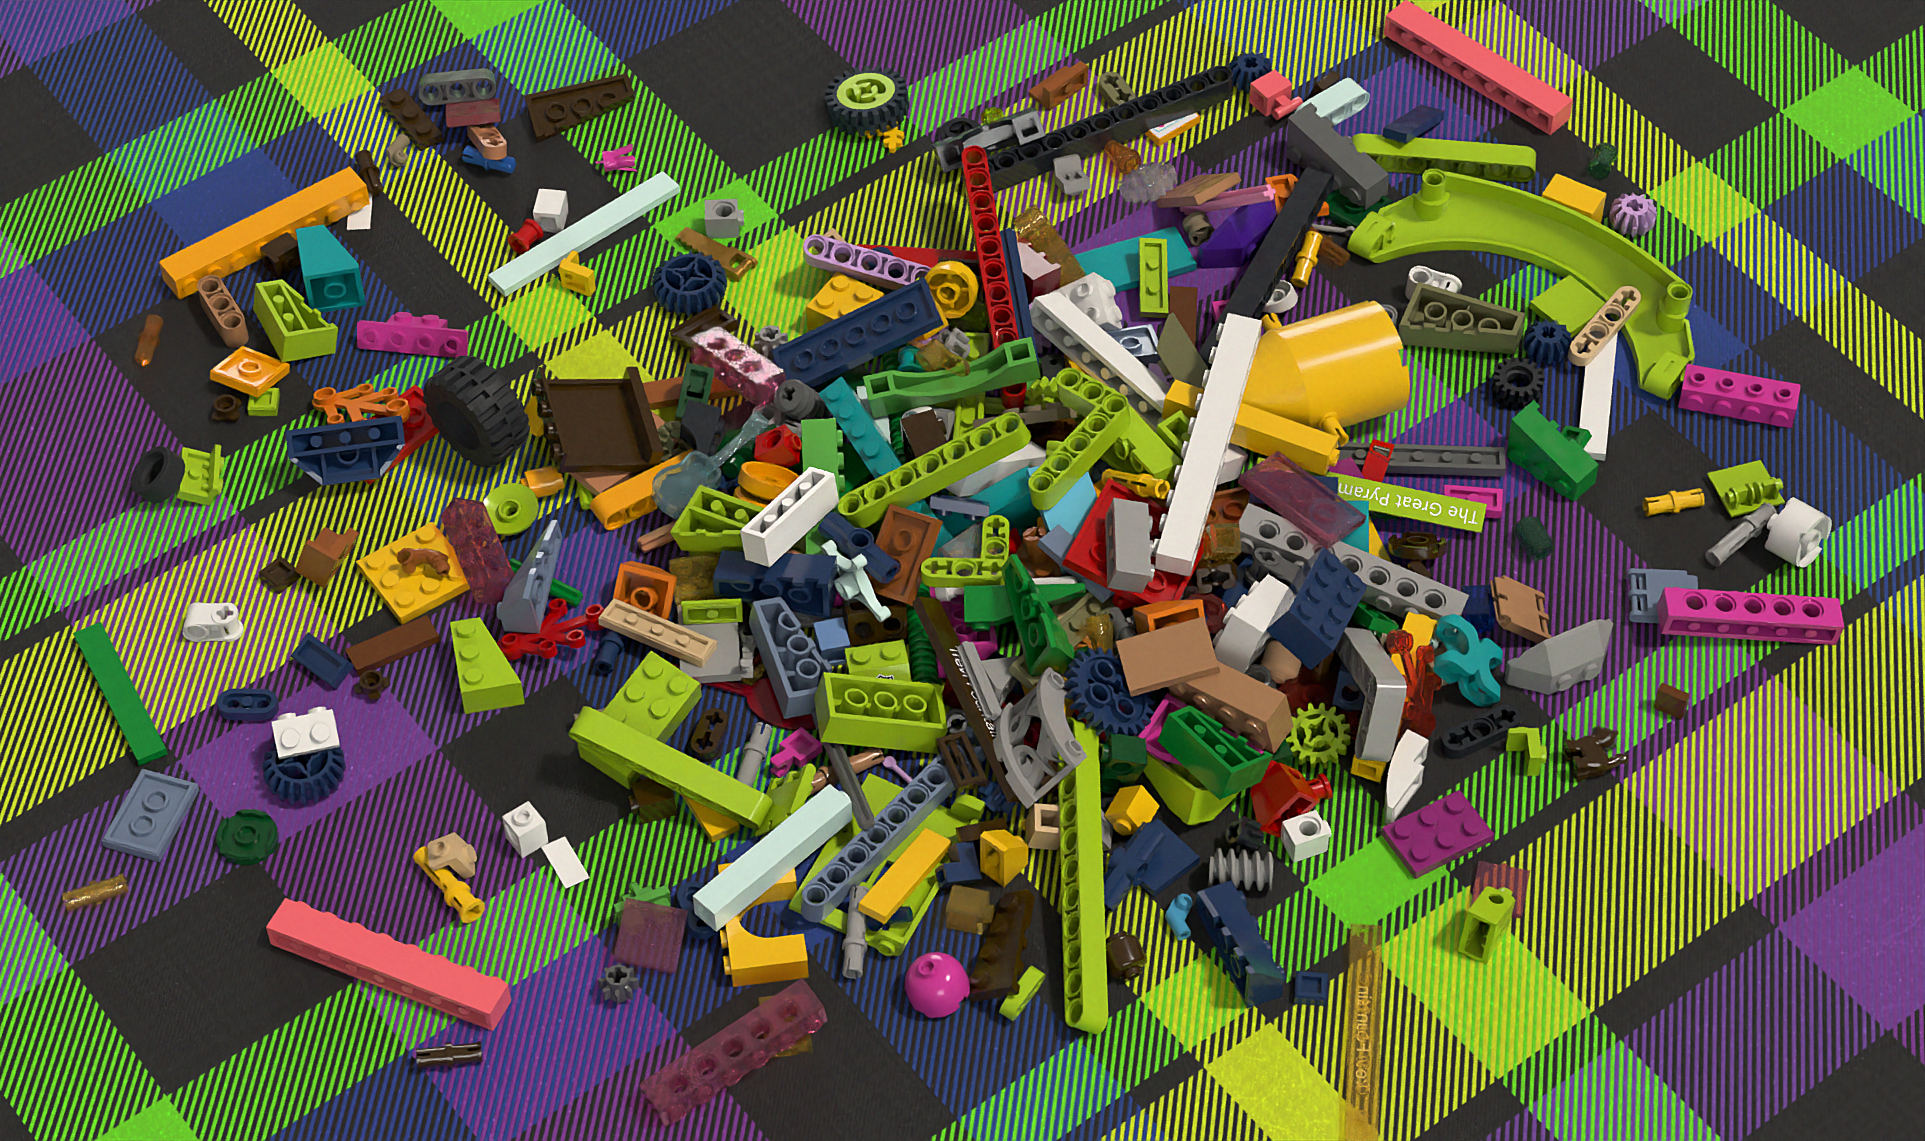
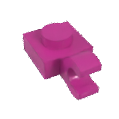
(796, 749)

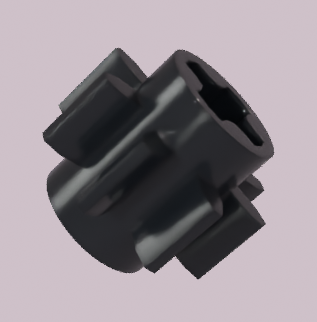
(1244, 835)

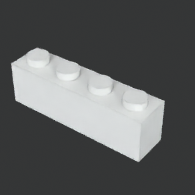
(789, 516)

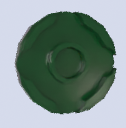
(247, 837)

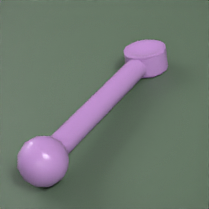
(890, 763)

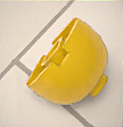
(953, 287)

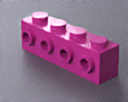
(1739, 399)

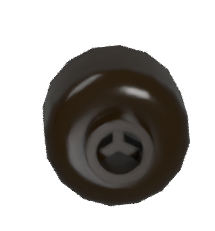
(1124, 956)

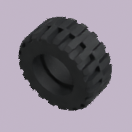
(476, 411)

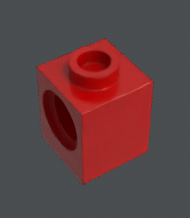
(778, 447)

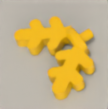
(892, 138)

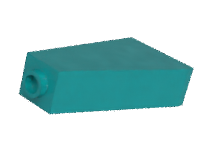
(1006, 498)

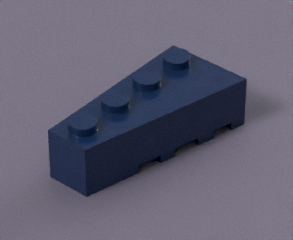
(800, 579)

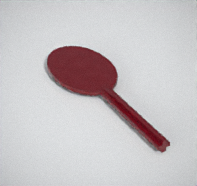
(764, 703)

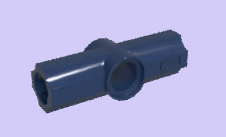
(859, 541)
(1130, 864)

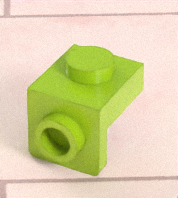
(1527, 740)

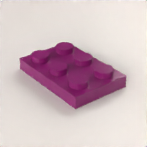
(1437, 834)

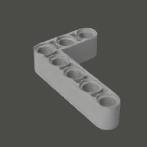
(1383, 692)

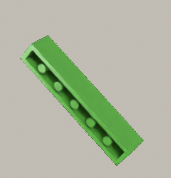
(820, 451)

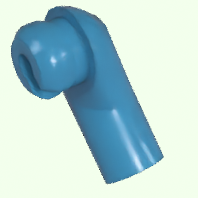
(1177, 914)

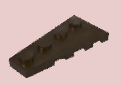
(572, 105)

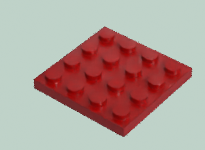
(1088, 550)

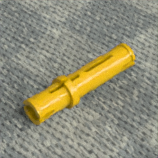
(1154, 487)

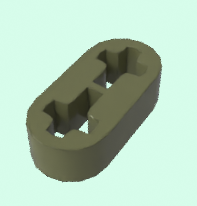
(1113, 94)

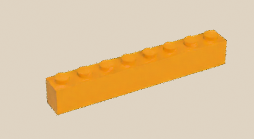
(241, 242)

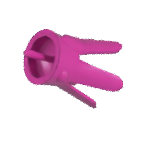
(614, 161)

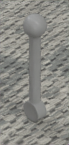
(1347, 231)

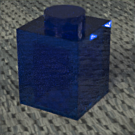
(1479, 607)

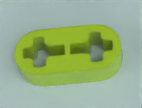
(1029, 985)

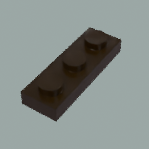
(411, 119)

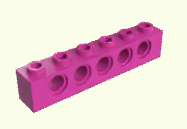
(1750, 616)

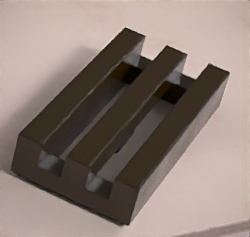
(968, 782)

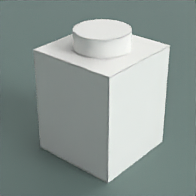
(551, 210)

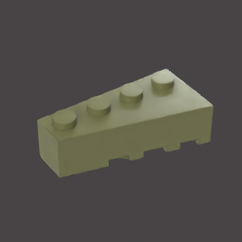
(1459, 322)

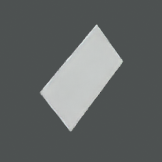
(361, 218)
(565, 862)

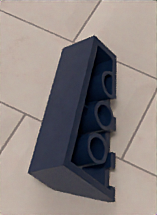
(1240, 944)

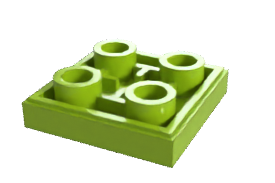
(1568, 303)

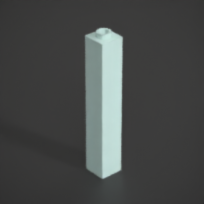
(773, 857)

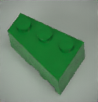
(1548, 455)
(1212, 755)

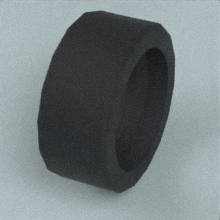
(166, 483)

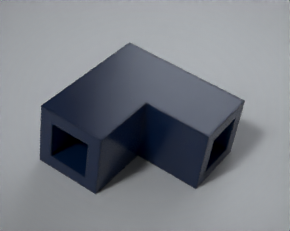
(962, 867)

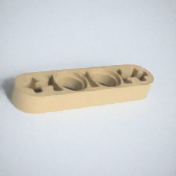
(1605, 326)

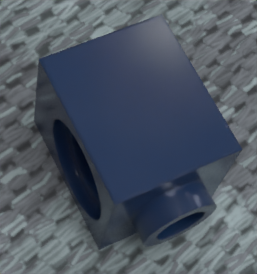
(1344, 699)

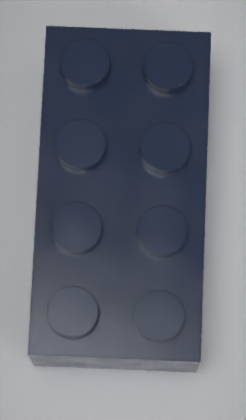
(1316, 608)

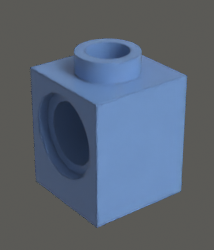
(831, 640)

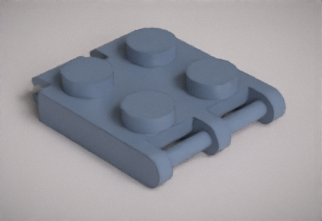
(1650, 587)

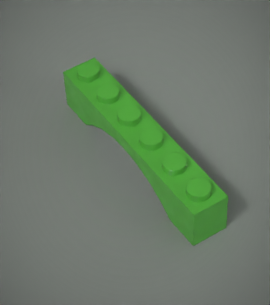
(902, 391)

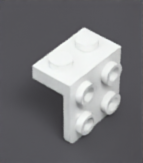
(1095, 299)
(305, 732)

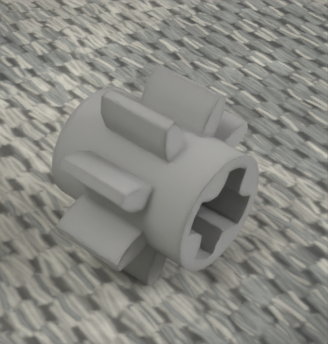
(768, 339)
(955, 342)

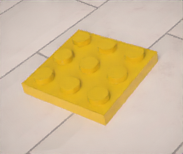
(414, 592)

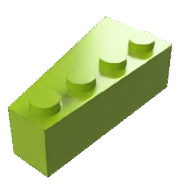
(1142, 451)

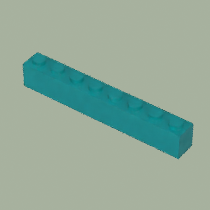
(872, 443)

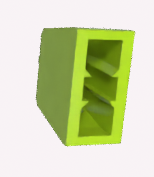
(1490, 908)

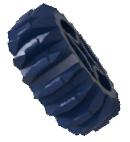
(689, 283)
(291, 781)

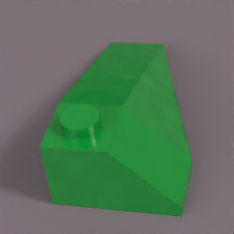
(991, 606)

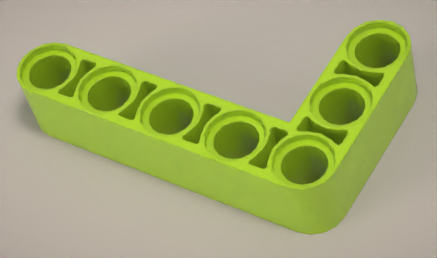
(1105, 421)

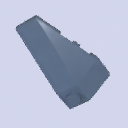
(530, 587)

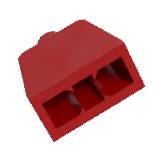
(1281, 797)

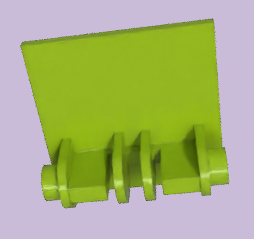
(1746, 488)

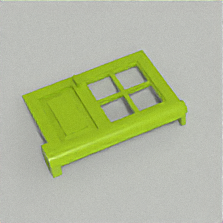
(943, 821)

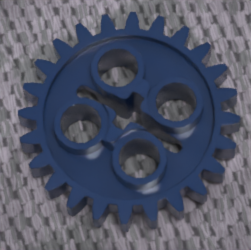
(1103, 695)

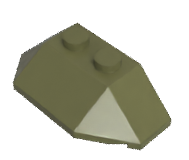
(1179, 355)

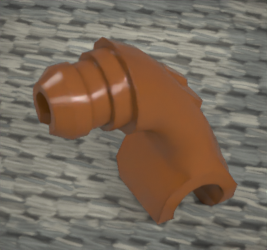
(414, 557)

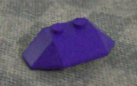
(1238, 236)

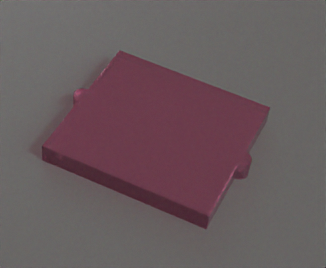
(1502, 876)

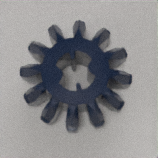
(1248, 68)
(1546, 341)

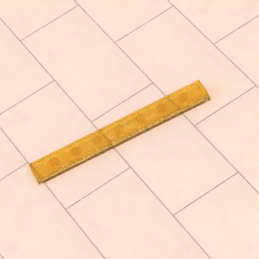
(1363, 1033)

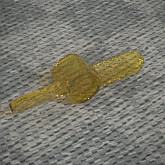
(935, 357)

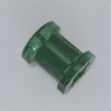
(1604, 156)

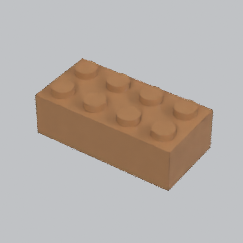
(1239, 705)

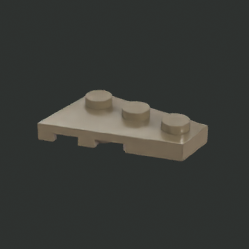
(1034, 414)

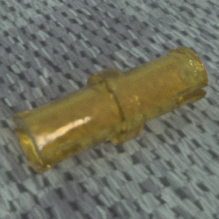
(95, 892)

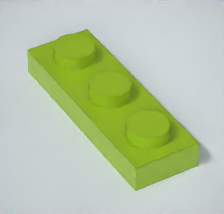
(1153, 277)

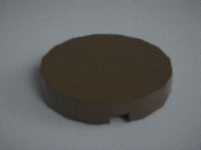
(1417, 545)

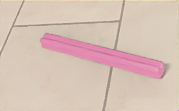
(1234, 199)

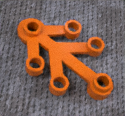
(328, 400)

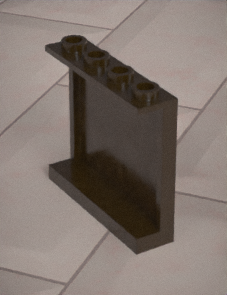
(598, 423)

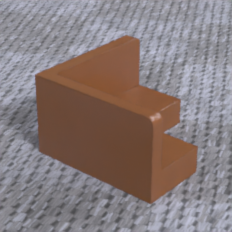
(325, 555)

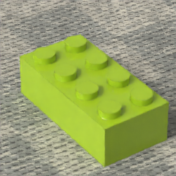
(652, 702)
(880, 712)

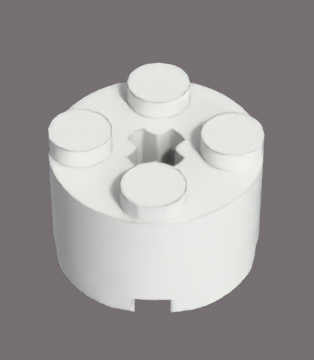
(1797, 532)

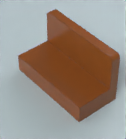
(1060, 85)

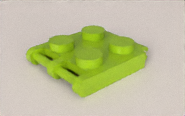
(787, 797)

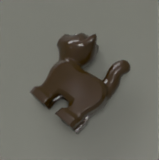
(1214, 575)
(1589, 753)

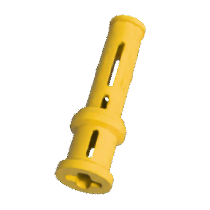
(455, 892)

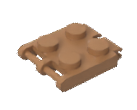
(1517, 609)

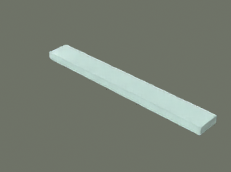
(583, 233)

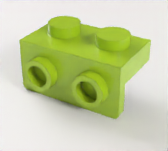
(201, 475)

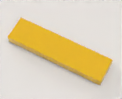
(904, 876)

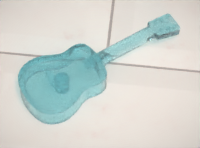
(677, 483)

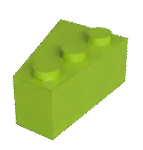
(483, 670)

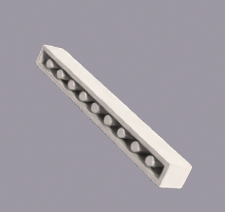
(1112, 365)
(1207, 446)

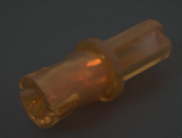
(1331, 249)
(149, 339)

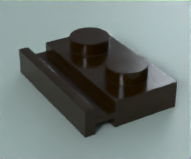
(702, 322)

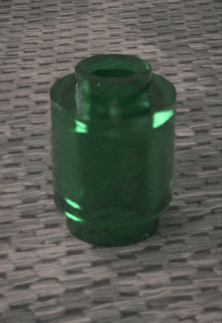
(1534, 538)

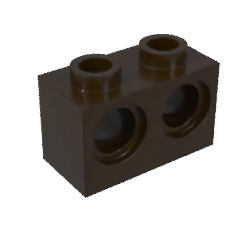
(873, 630)

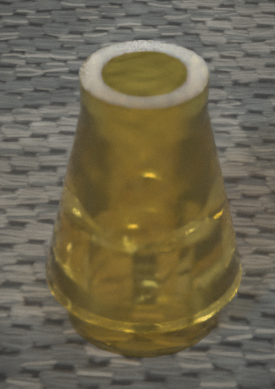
(1100, 631)

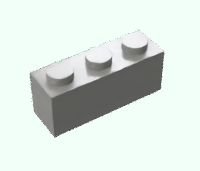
(1128, 545)

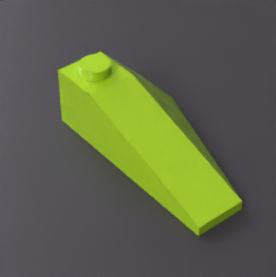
(1183, 791)

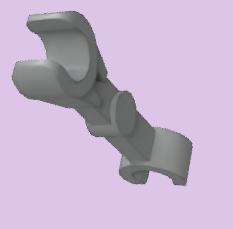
(746, 662)

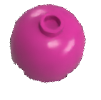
(936, 984)

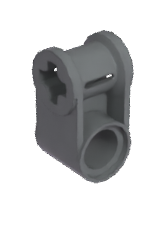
(1275, 566)

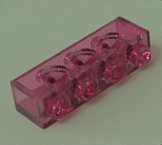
(737, 365)
(477, 549)

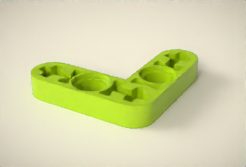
(986, 564)

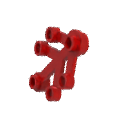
(517, 643)

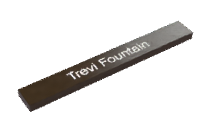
(945, 645)

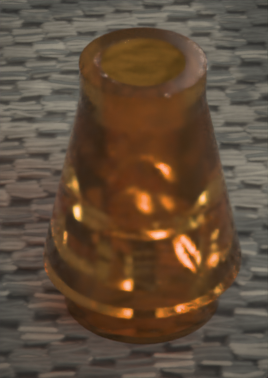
(1123, 157)

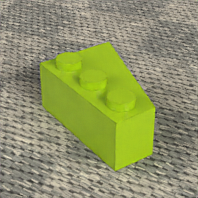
(290, 324)
(713, 521)

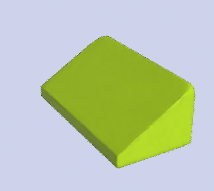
(712, 611)

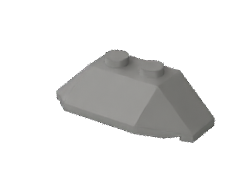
(1562, 659)

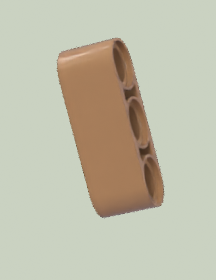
(223, 311)

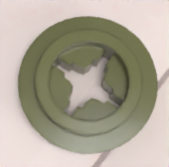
(667, 432)

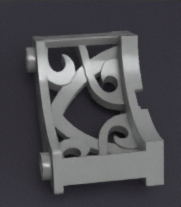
(1055, 735)

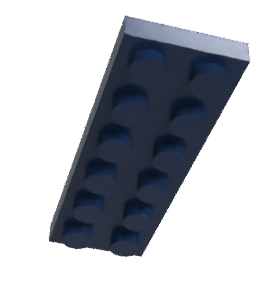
(860, 335)

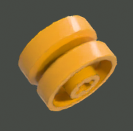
(762, 482)

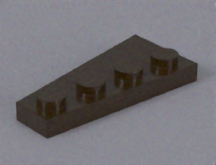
(1000, 957)

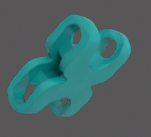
(1468, 660)

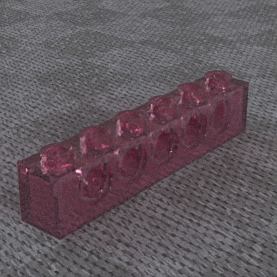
(740, 1036)

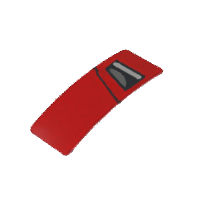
(1377, 460)

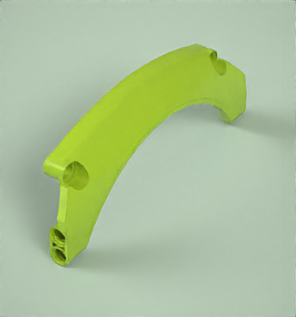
(1495, 218)

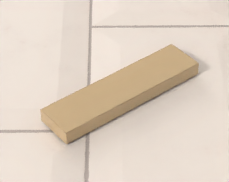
(658, 632)

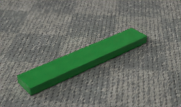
(120, 694)

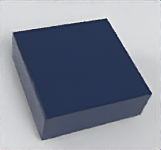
(1311, 988)

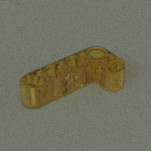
(1046, 239)

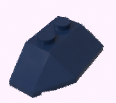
(347, 450)

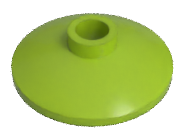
(508, 499)

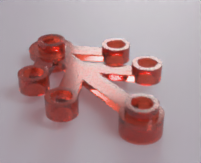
(1419, 711)

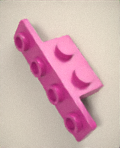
(413, 335)

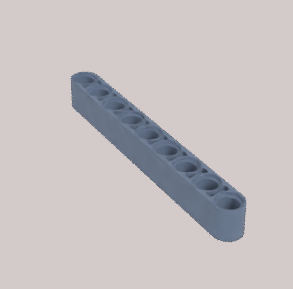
(885, 831)

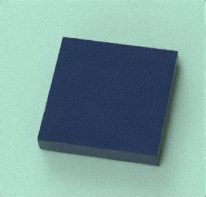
(1168, 863)

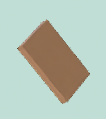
(1198, 190)
(1167, 656)

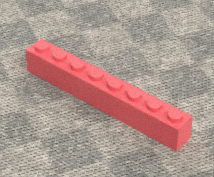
(1478, 67)
(389, 963)

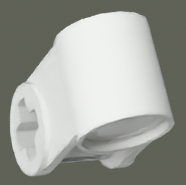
(1431, 277)
(210, 620)

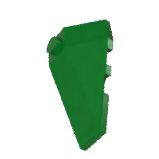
(1039, 630)

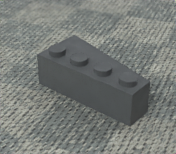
(1317, 145)

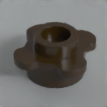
(226, 408)
(370, 678)

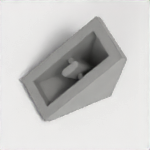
(999, 676)

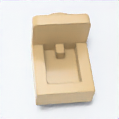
(454, 852)

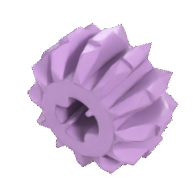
(1633, 214)

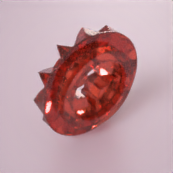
(1215, 609)

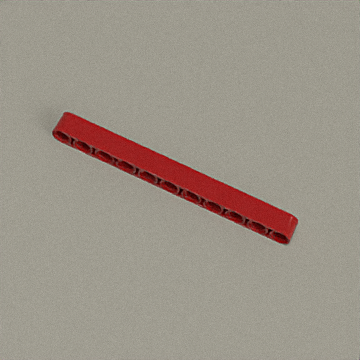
(984, 217)

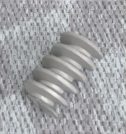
(1241, 869)

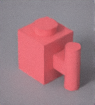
(1273, 95)

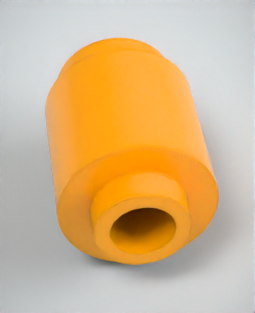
(543, 481)

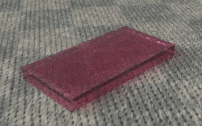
(1302, 499)

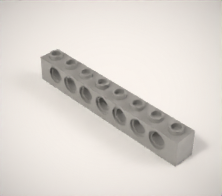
(1391, 579)

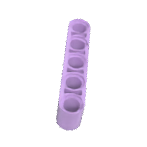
(858, 256)

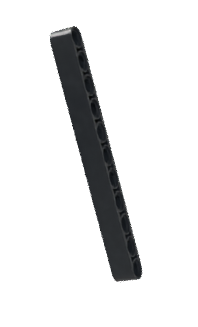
(1115, 123)
(1276, 251)

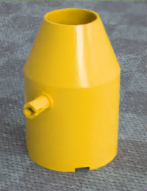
(1330, 369)

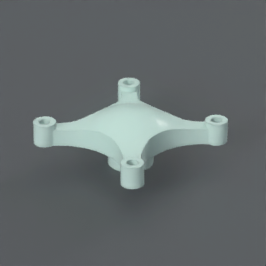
(854, 581)

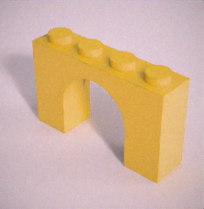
(759, 958)

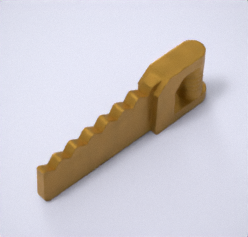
(725, 255)

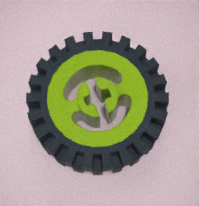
(867, 100)

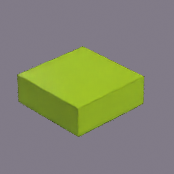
(265, 404)

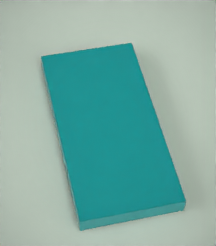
(1120, 260)

